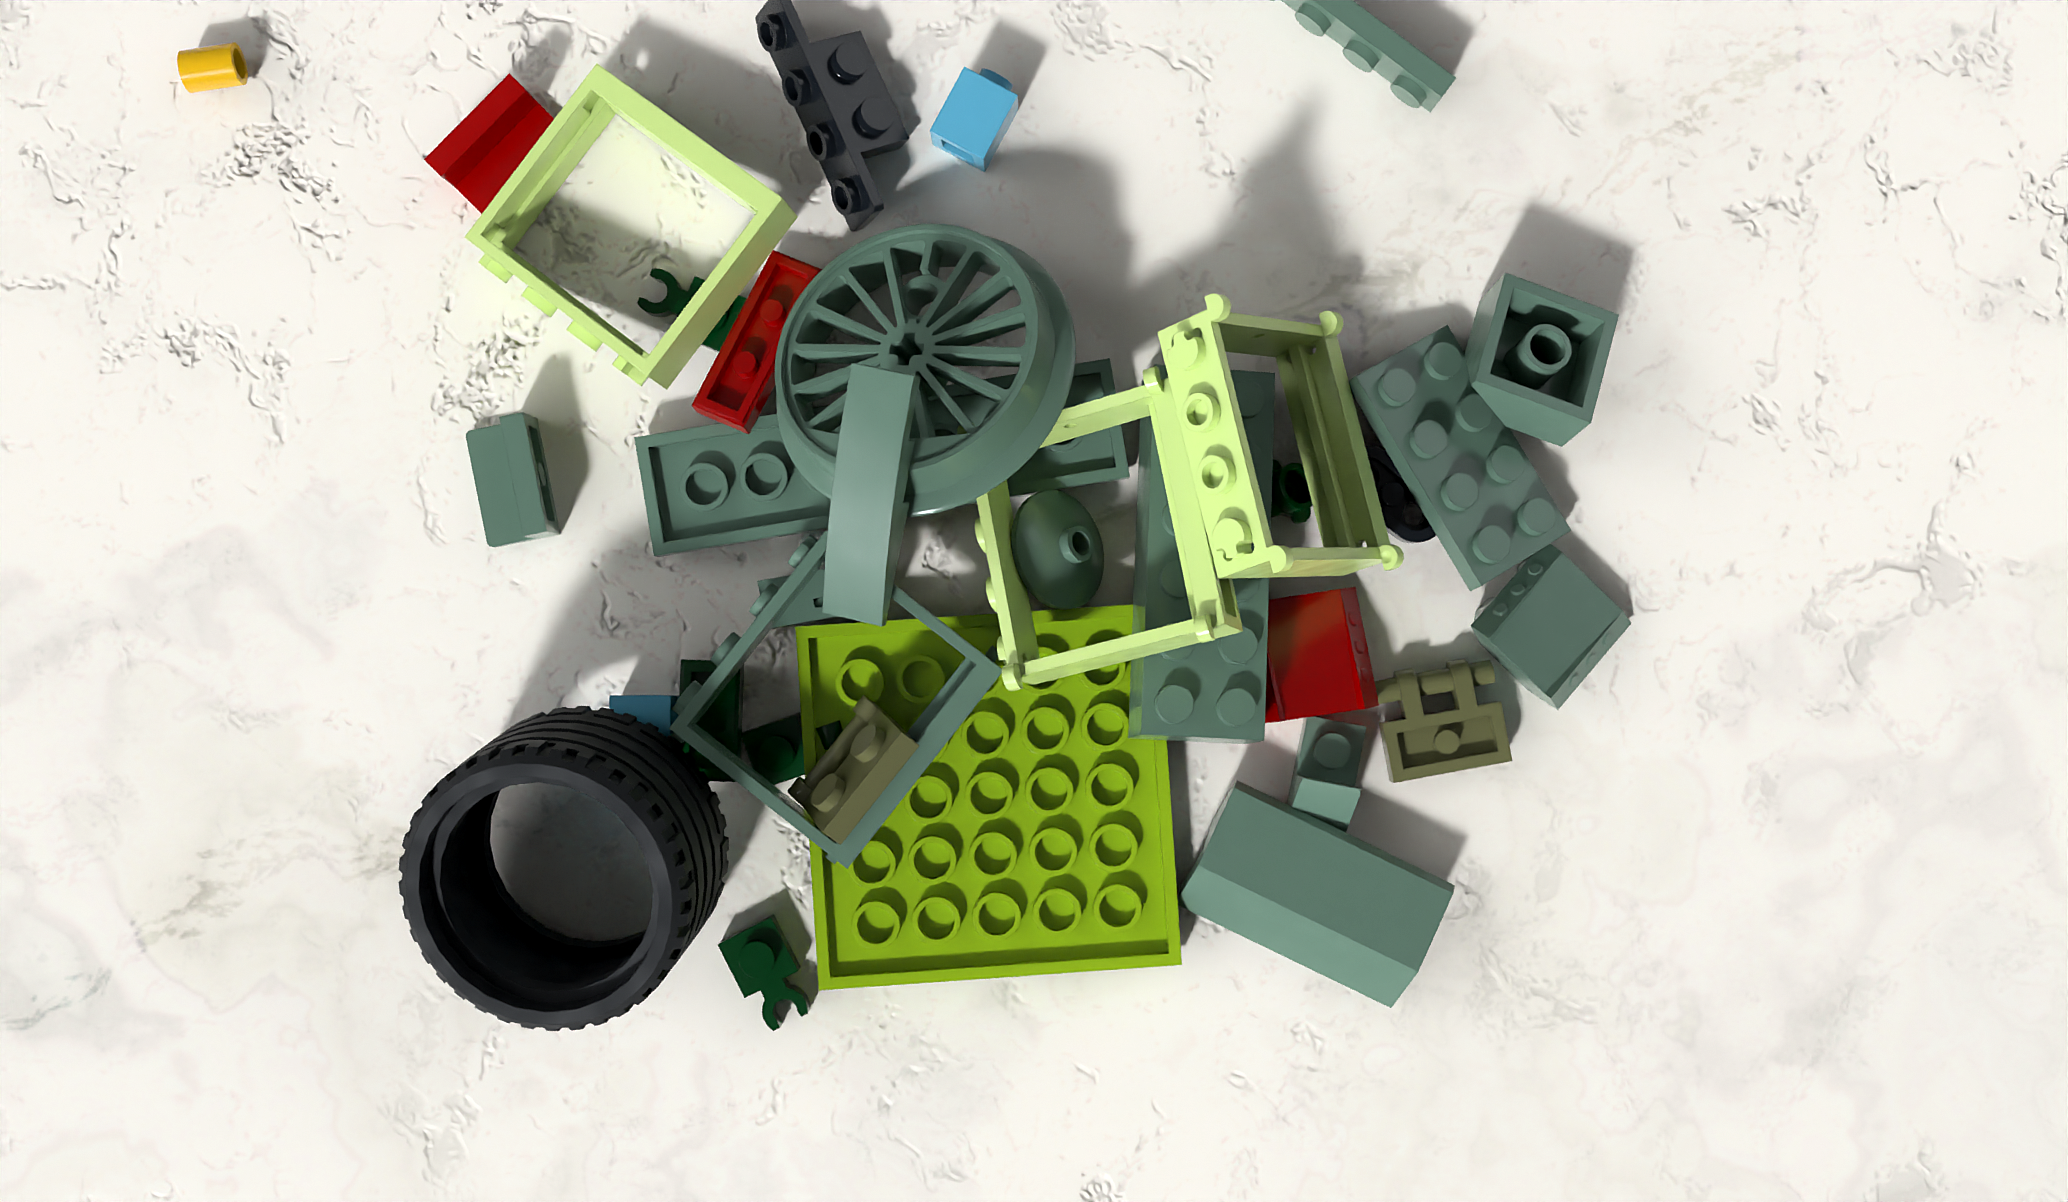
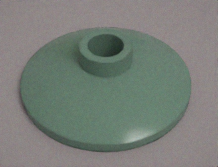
(1057, 549)

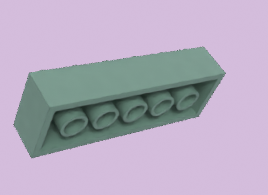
(1214, 686)

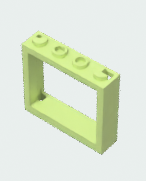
(548, 167)

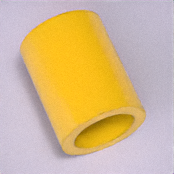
(212, 67)

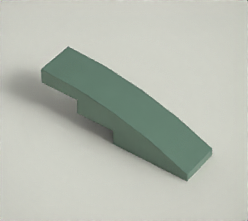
(869, 493)

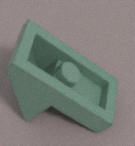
(1327, 770)

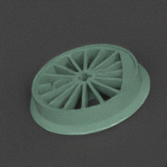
(942, 468)

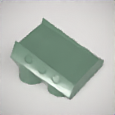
(1549, 625)

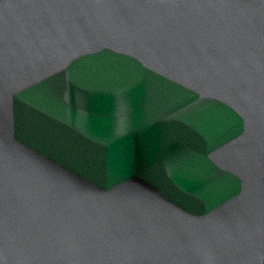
(778, 747)

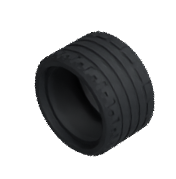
(484, 938)

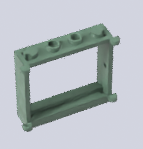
(930, 730)

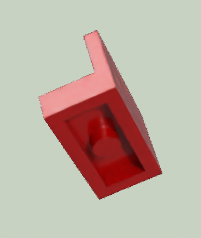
(490, 142)

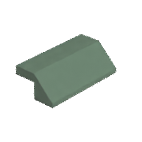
(1315, 894)

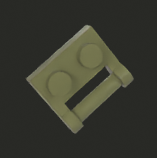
(854, 770)

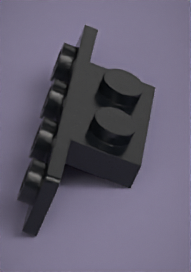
(838, 103)

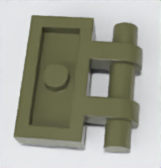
(1446, 739)

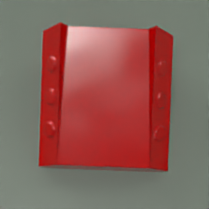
(1317, 656)

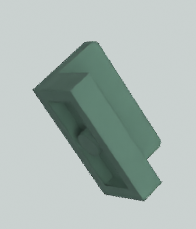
(512, 481)

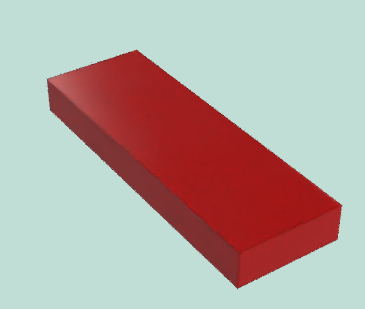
(746, 362)

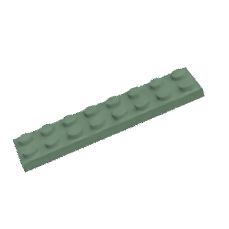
(736, 487)

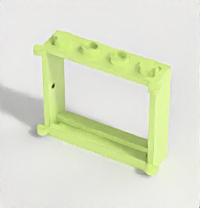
(1324, 431)
(1210, 599)

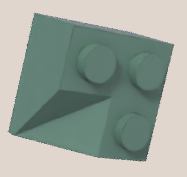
(1539, 357)

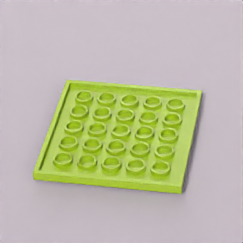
(1026, 836)

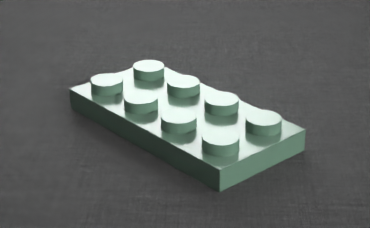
(1458, 458)

